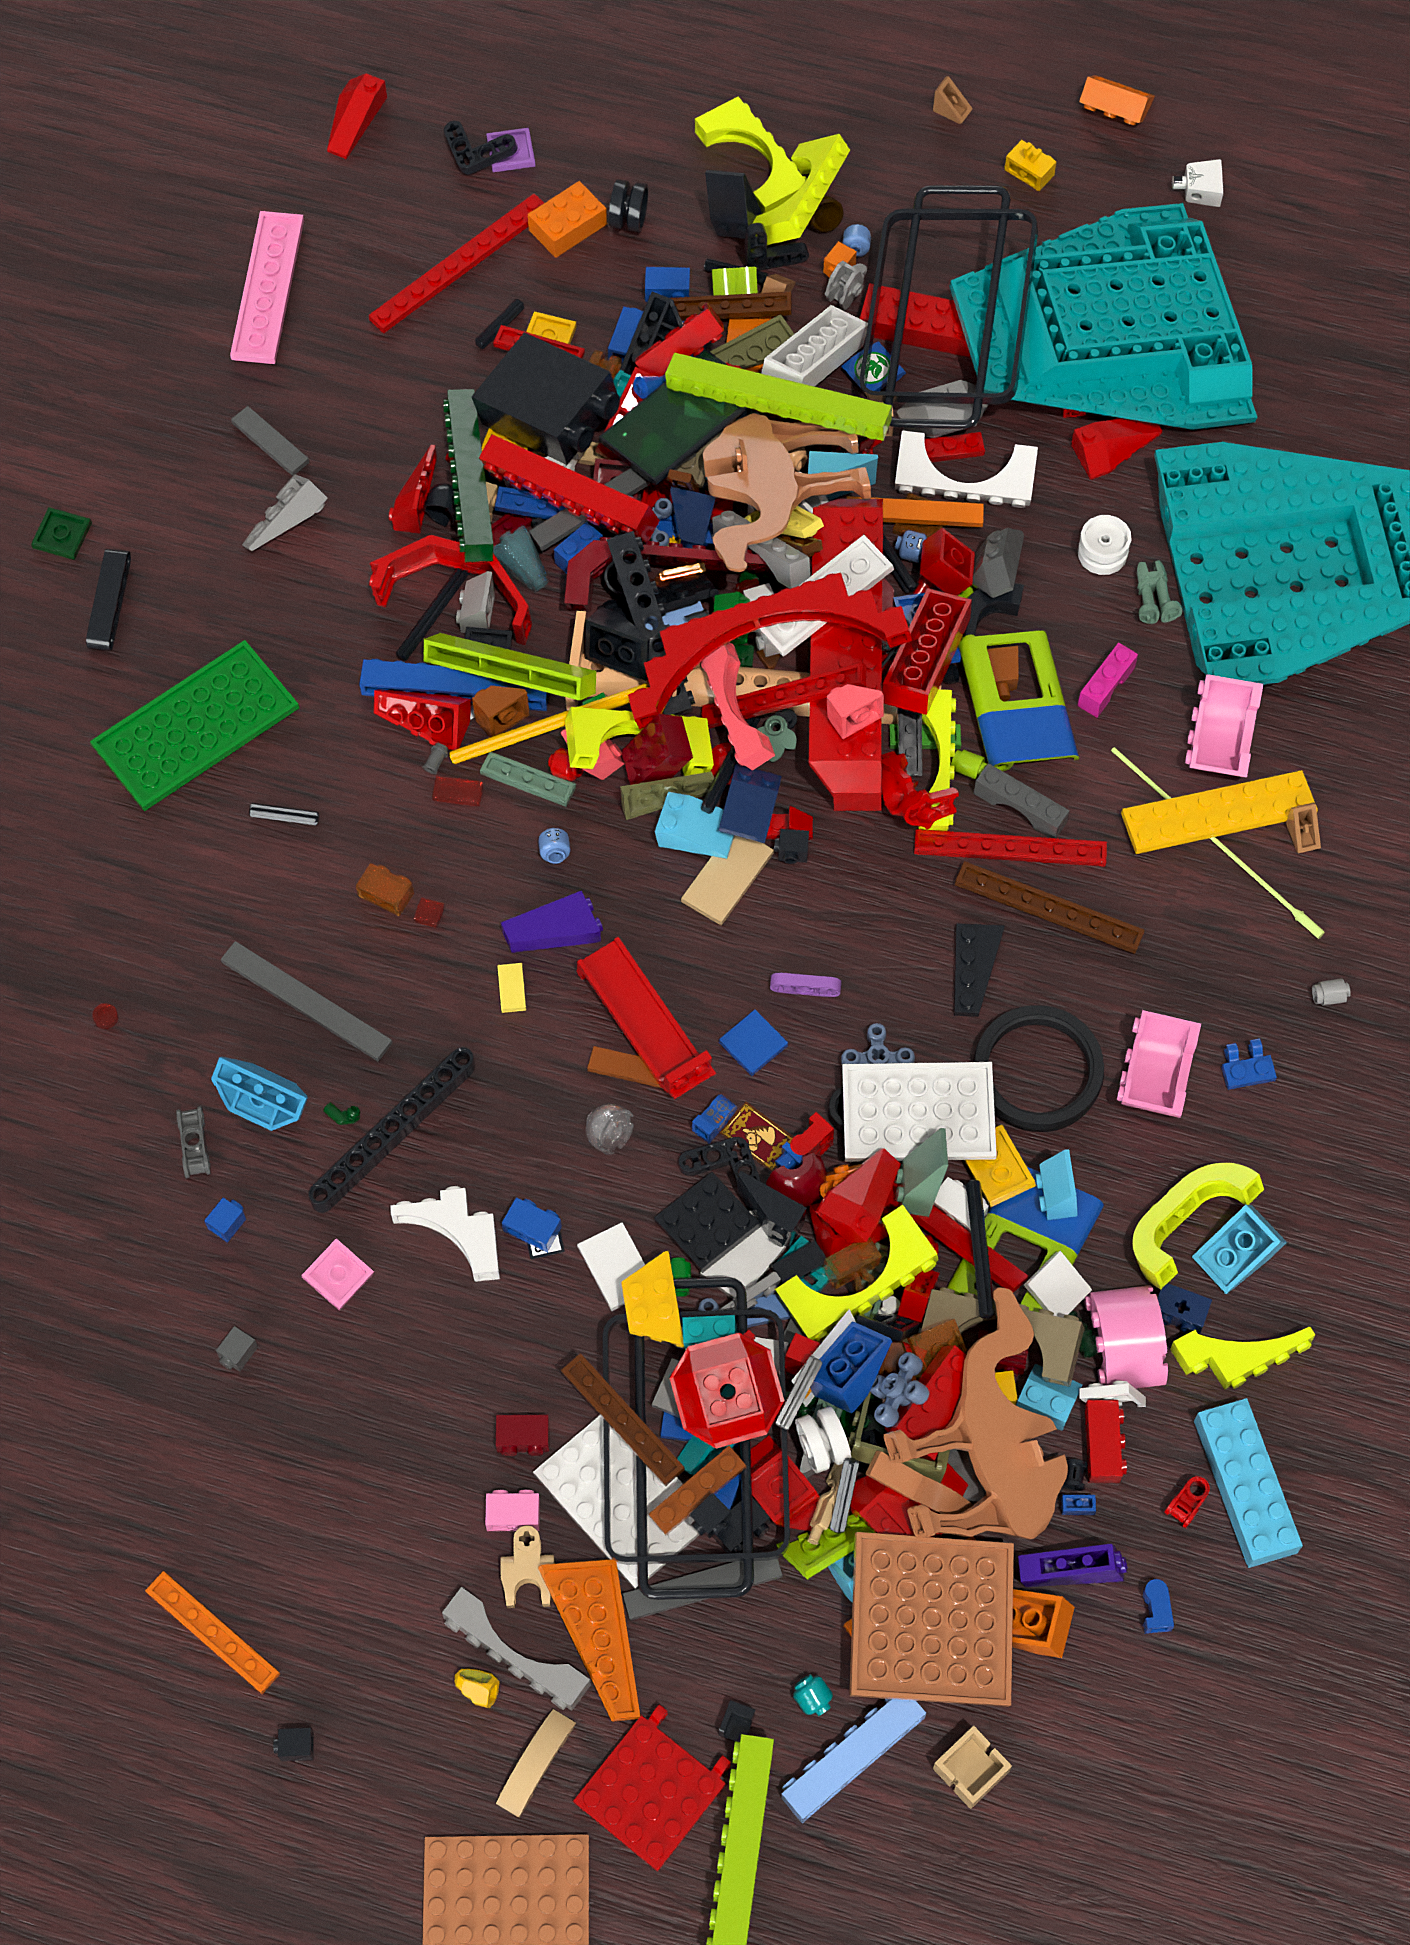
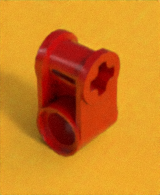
(1185, 1504)

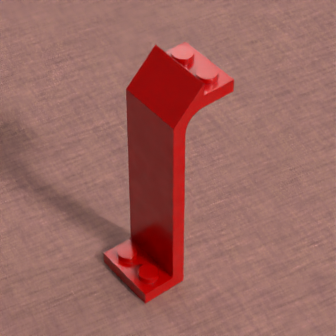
(645, 1019)

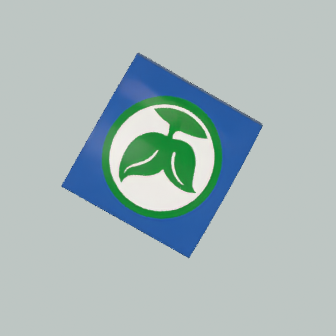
(878, 368)

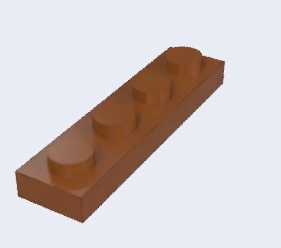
(696, 1490)

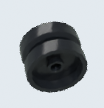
(628, 205)

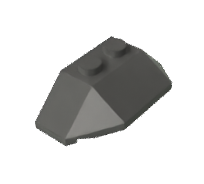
(998, 562)

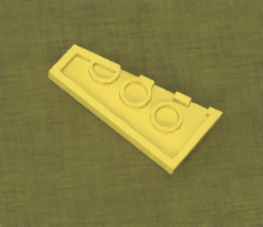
(801, 523)

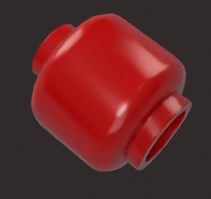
(560, 766)

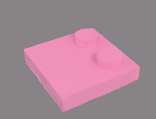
(337, 1274)

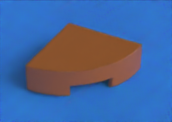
(769, 662)

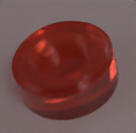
(105, 1016)

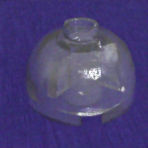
(609, 1127)

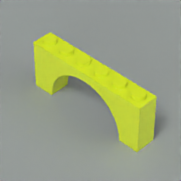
(737, 124)
(822, 162)
(591, 727)
(908, 1256)

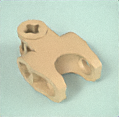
(524, 1565)

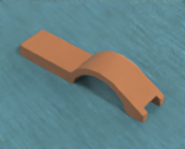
(916, 1486)

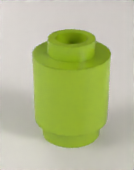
(968, 763)

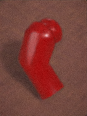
(867, 446)

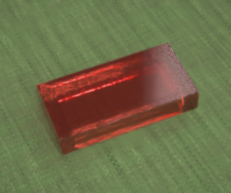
(457, 791)

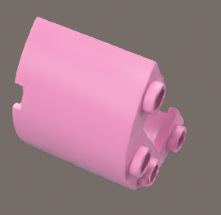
(1223, 725)
(1159, 1064)
(1129, 1336)

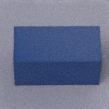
(1078, 1505)

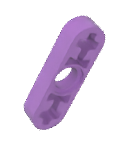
(805, 984)

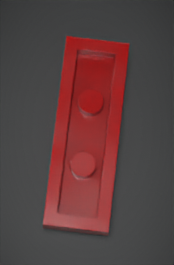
(954, 447)

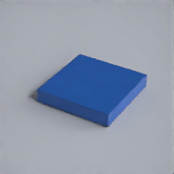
(753, 1042)

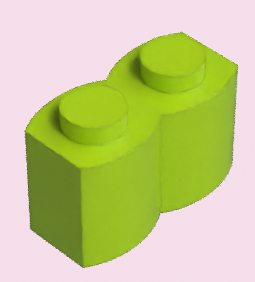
(734, 281)

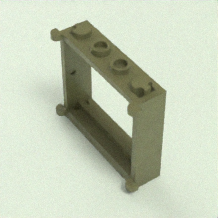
(865, 1452)

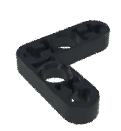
(475, 155)
(789, 254)
(727, 1158)

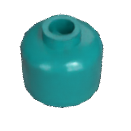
(813, 1695)

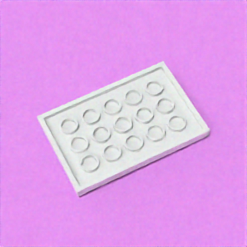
(908, 1102)
(577, 1483)

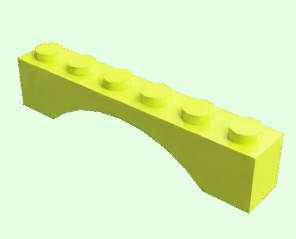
(941, 728)

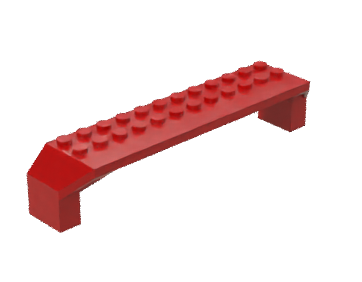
(853, 764)

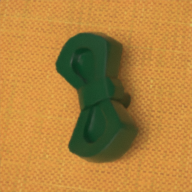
(763, 579)

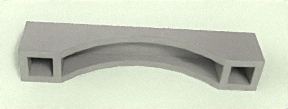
(785, 562)
(559, 1681)

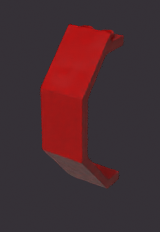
(446, 552)

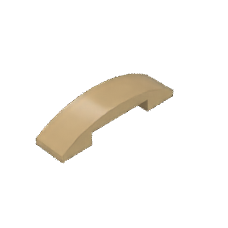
(535, 1762)

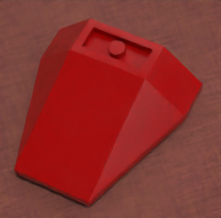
(887, 1510)

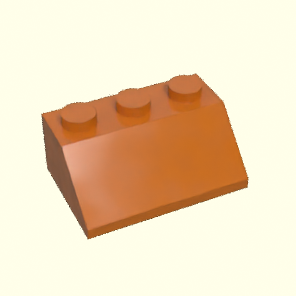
(1116, 99)

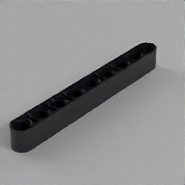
(389, 1140)

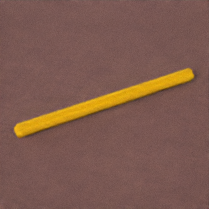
(536, 728)

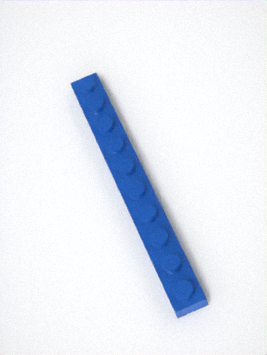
(522, 503)

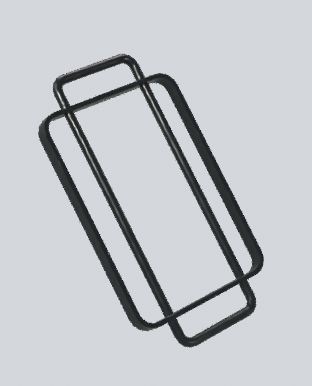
(915, 215)
(748, 1556)

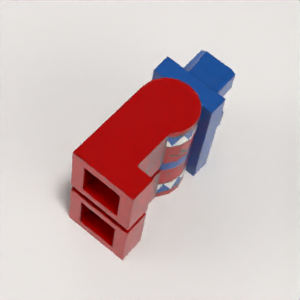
(815, 1140)

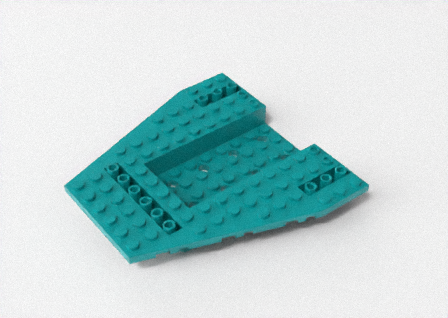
(1152, 372)
(1254, 503)

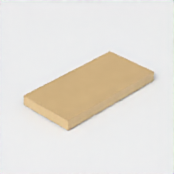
(726, 880)

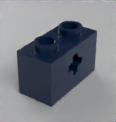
(1194, 1308)

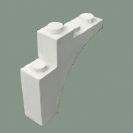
(450, 1217)

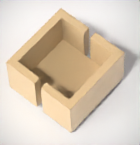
(971, 1767)

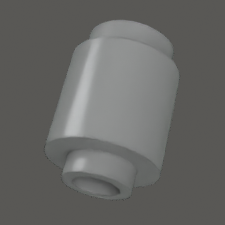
(1330, 992)

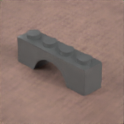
(1000, 788)

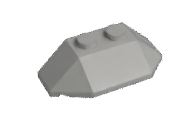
(940, 410)

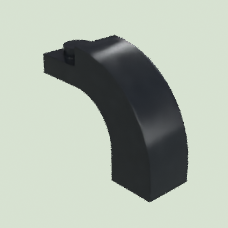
(984, 605)

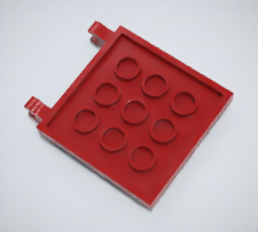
(651, 1791)

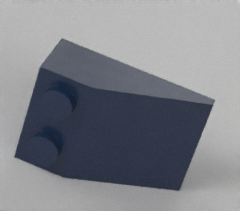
(750, 803)

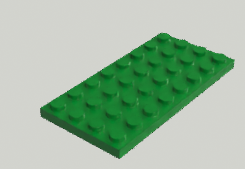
(194, 725)

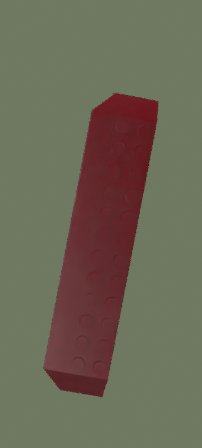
(596, 556)

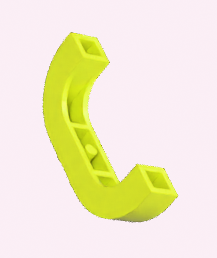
(1178, 1204)

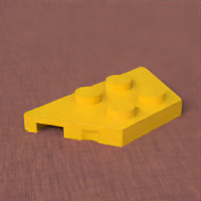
(653, 1302)

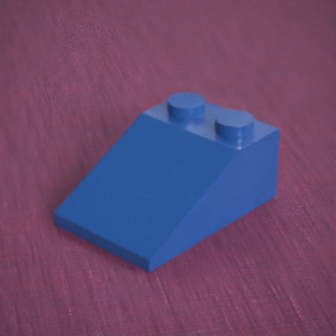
(850, 1367)

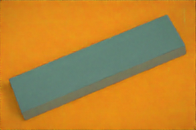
(528, 779)

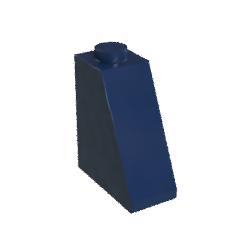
(691, 516)

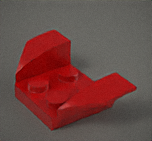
(768, 1487)

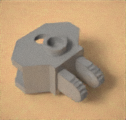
(845, 283)

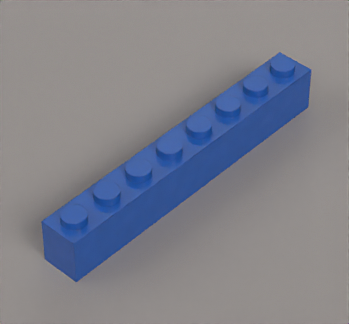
(434, 680)

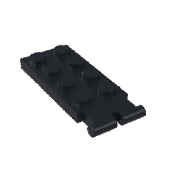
(673, 596)

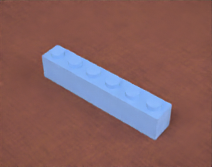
(851, 1756)

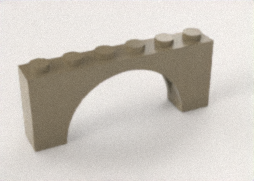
(1056, 1336)

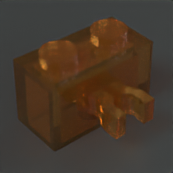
(852, 1263)

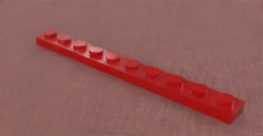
(454, 266)

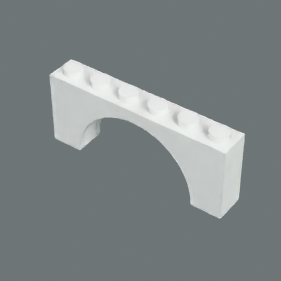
(1010, 485)

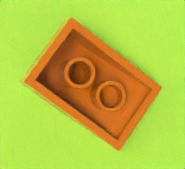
(1040, 1623)

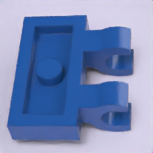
(1249, 1071)

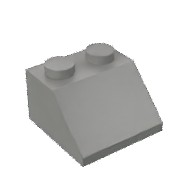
(476, 602)

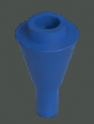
(646, 385)

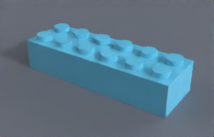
(1247, 1483)

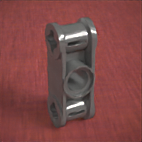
(192, 1125)

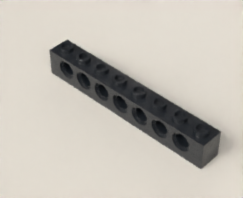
(619, 548)

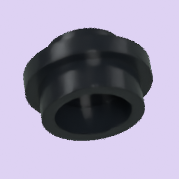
(790, 717)

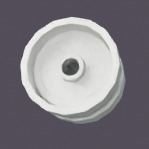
(1104, 544)
(823, 1439)

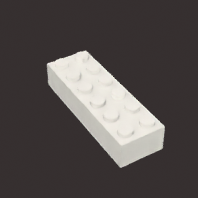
(817, 348)

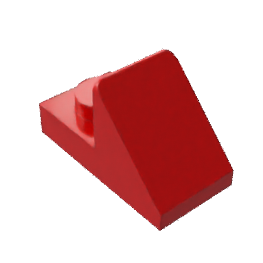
(794, 820)

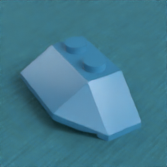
(258, 1093)

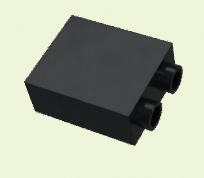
(546, 398)

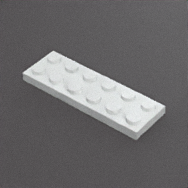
(861, 569)

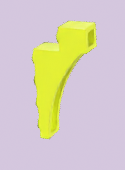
(1236, 1360)

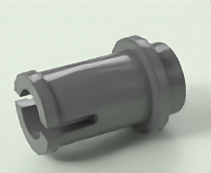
(436, 757)

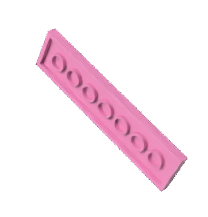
(267, 287)

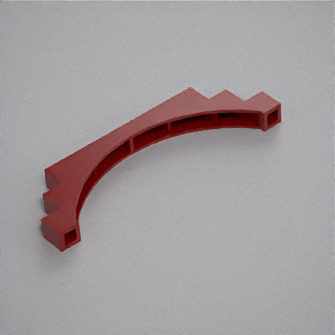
(699, 637)

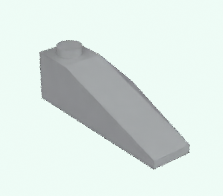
(296, 502)

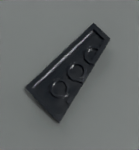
(974, 960)

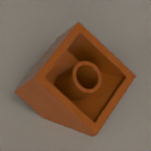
(500, 708)

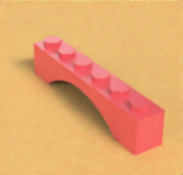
(750, 744)

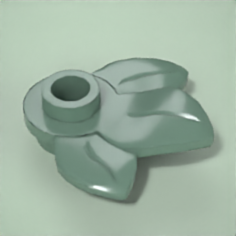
(779, 739)

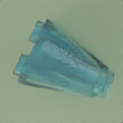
(521, 558)

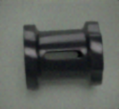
(1077, 1483)

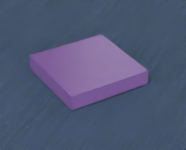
(522, 158)

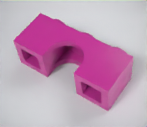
(1102, 684)

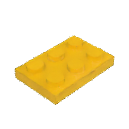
(1002, 1176)

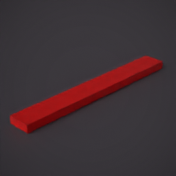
(790, 693)
(1010, 847)
(960, 1241)

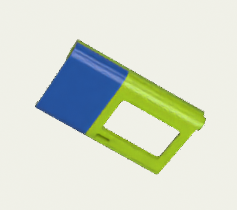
(1018, 728)
(1024, 1219)

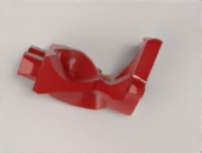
(905, 801)

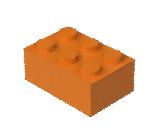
(567, 219)

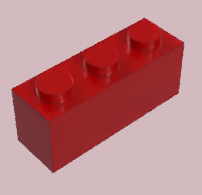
(1104, 1441)

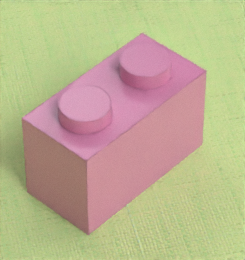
(512, 1511)

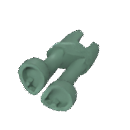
(1147, 584)

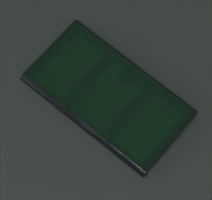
(668, 428)

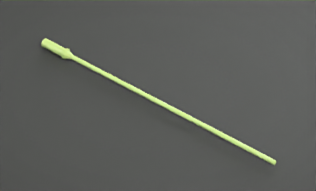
(1299, 915)

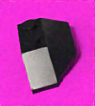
(656, 322)

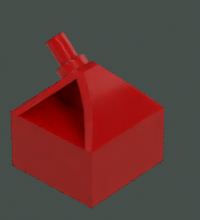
(945, 564)

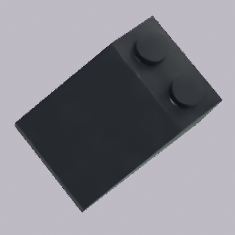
(730, 203)
(616, 643)
(777, 1213)

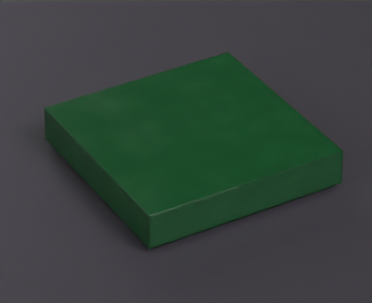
(61, 533)

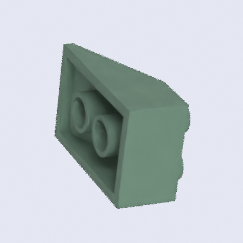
(922, 1175)

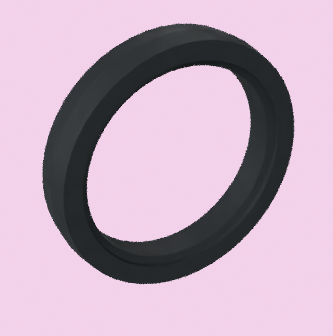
(1079, 1033)

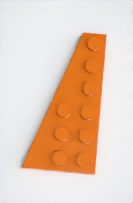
(594, 1615)

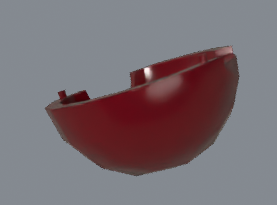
(800, 1183)

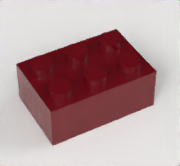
(657, 750)

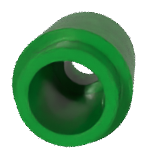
(680, 1270)

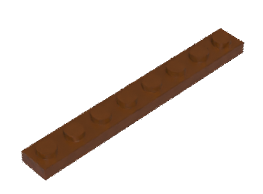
(1049, 907)

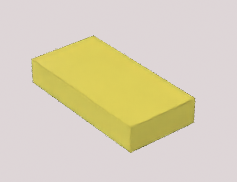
(511, 987)

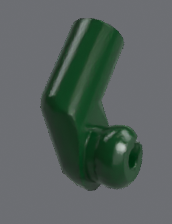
(344, 1117)

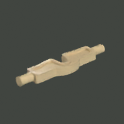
(825, 1505)

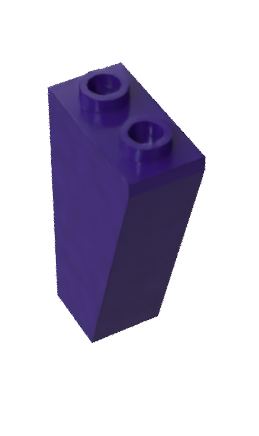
(554, 925)
(1073, 1566)

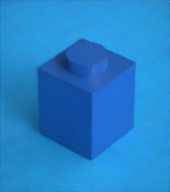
(225, 1219)

